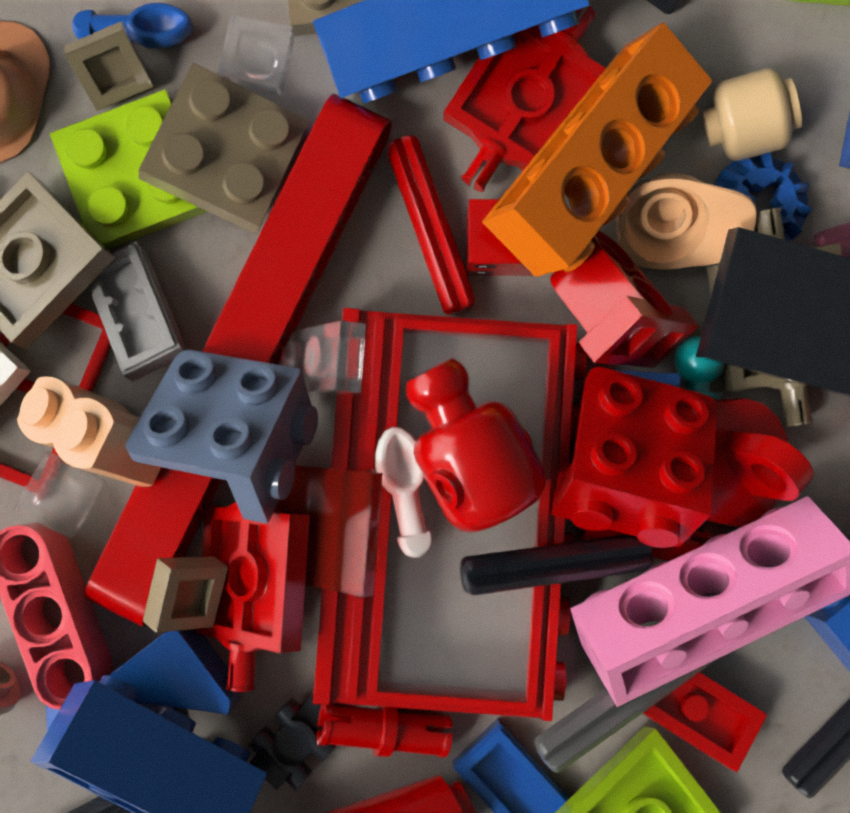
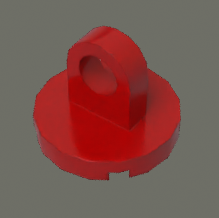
(753, 463)

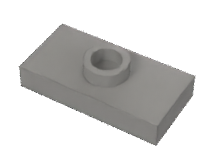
(136, 313)

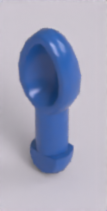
(148, 25)

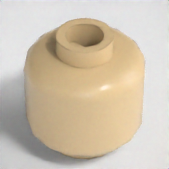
(753, 114)

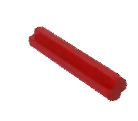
(430, 225)

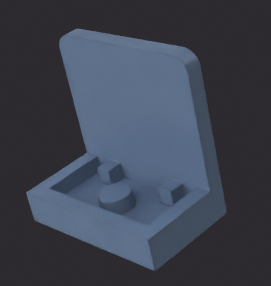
(229, 424)

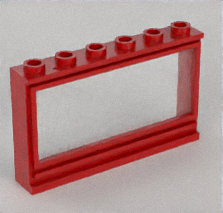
(420, 632)

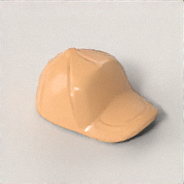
(680, 221)

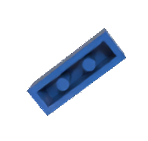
(144, 756)

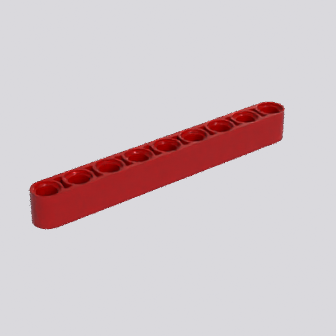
(251, 326)

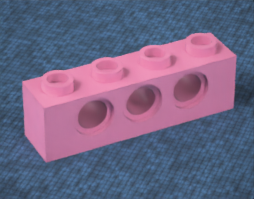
(696, 629)

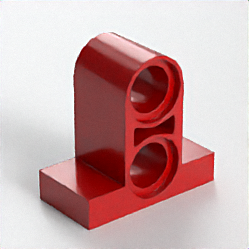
(621, 309)

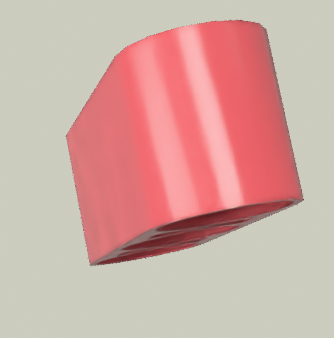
(23, 596)

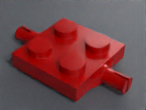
(521, 97)
(262, 586)

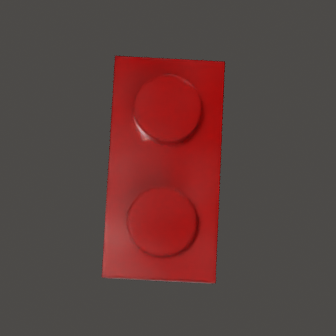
(710, 719)

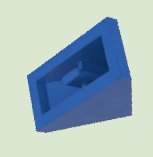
(180, 672)

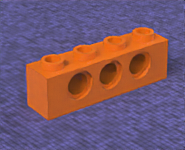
(625, 117)

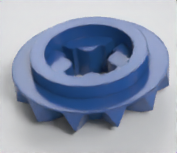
(761, 173)

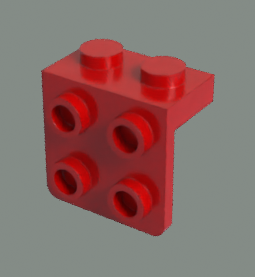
(640, 459)

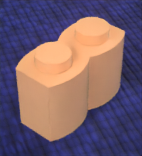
(83, 429)

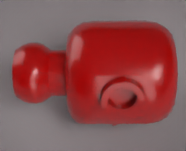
(475, 453)

